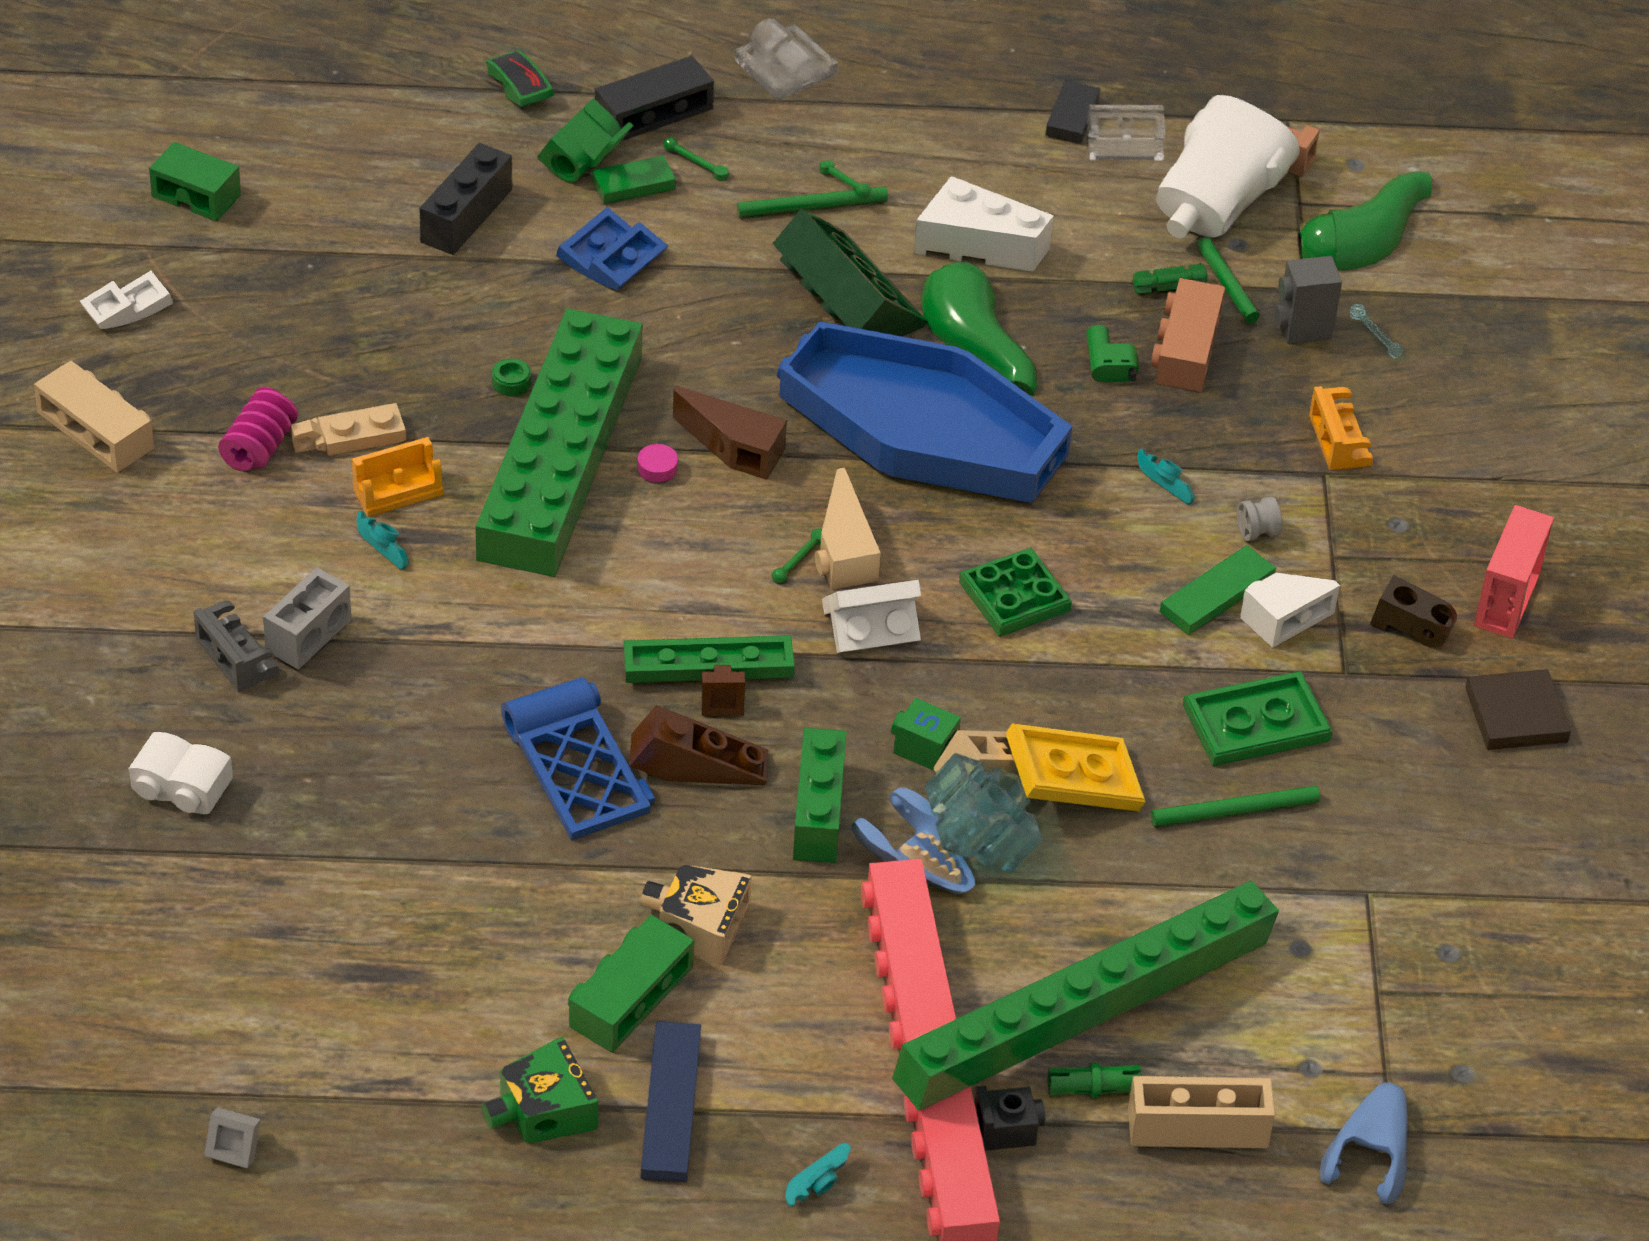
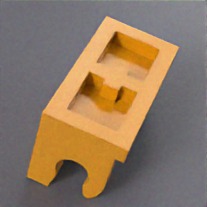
(1338, 429)
(397, 477)

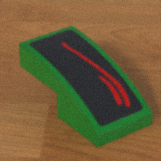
(521, 78)

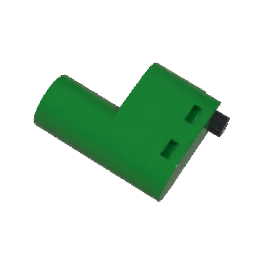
(1110, 360)

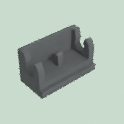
(232, 647)

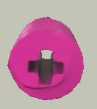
(258, 430)

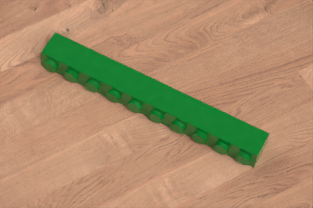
(1083, 995)

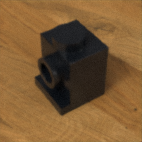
(1008, 1117)

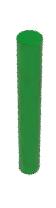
(1228, 280)

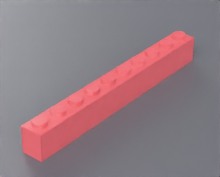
(920, 1000)

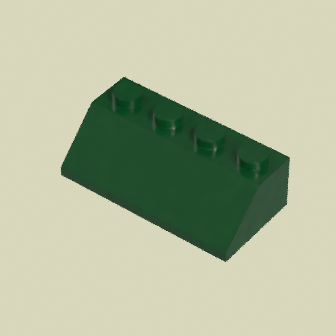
(845, 277)

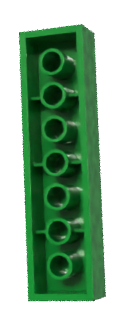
(559, 443)

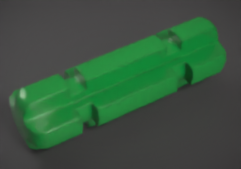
(1167, 278)

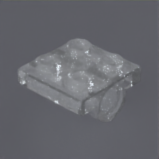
(784, 59)

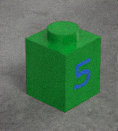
(923, 732)

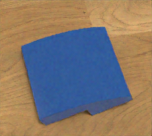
(611, 249)

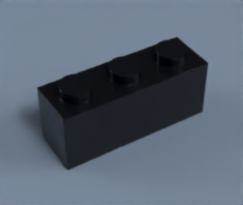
(658, 96)
(465, 198)

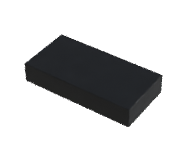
(1070, 111)

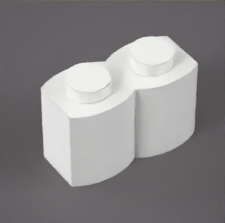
(180, 773)

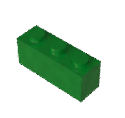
(819, 795)
(630, 983)

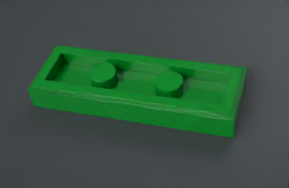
(1215, 590)

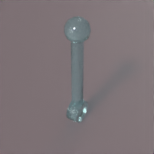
(1358, 311)

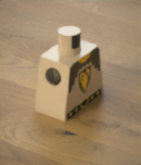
(704, 906)

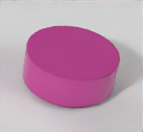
(657, 463)

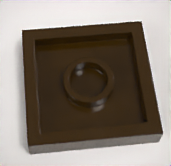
(1517, 709)

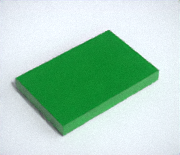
(1257, 718)

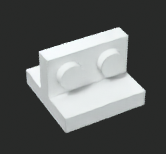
(874, 616)

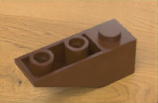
(735, 434)
(691, 751)

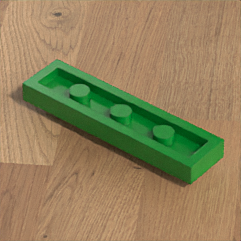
(687, 658)

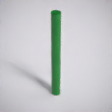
(809, 202)
(1235, 806)

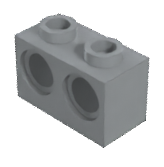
(307, 618)

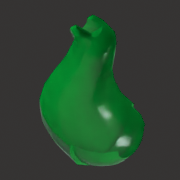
(1369, 230)
(962, 314)

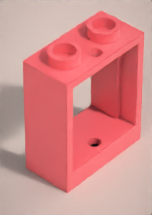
(1513, 571)

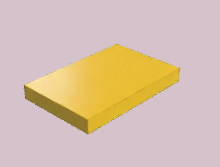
(1075, 767)

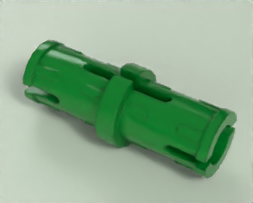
(1091, 1080)

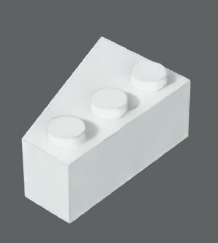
(984, 226)

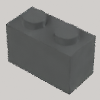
(1308, 299)

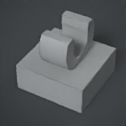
(232, 1137)

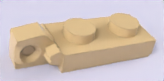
(350, 430)

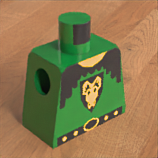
(544, 1095)

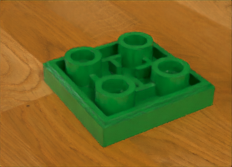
(1015, 591)

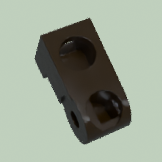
(1414, 613)

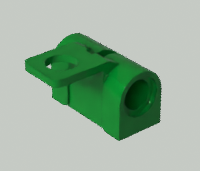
(583, 142)

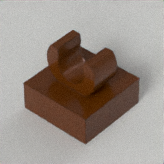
(723, 692)

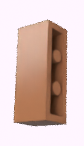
(1188, 334)

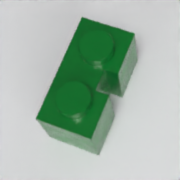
(196, 179)

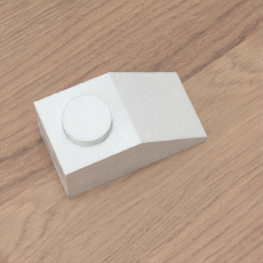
(1287, 605)

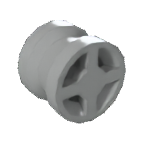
(1259, 518)

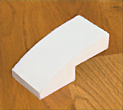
(117, 307)

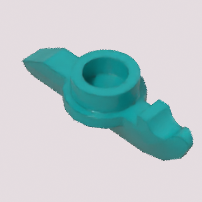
(1165, 474)
(382, 538)
(818, 1176)

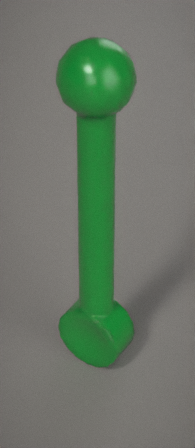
(827, 167)
(720, 172)
(781, 574)

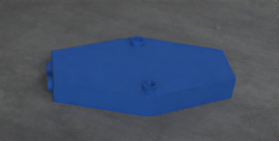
(925, 411)

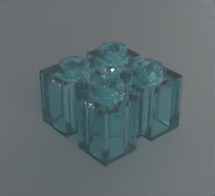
(982, 813)

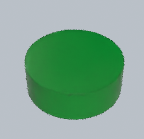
(511, 377)

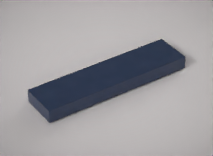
(671, 1101)

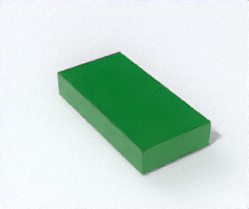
(633, 179)

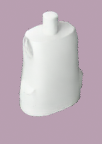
(1226, 164)

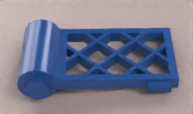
(562, 711)

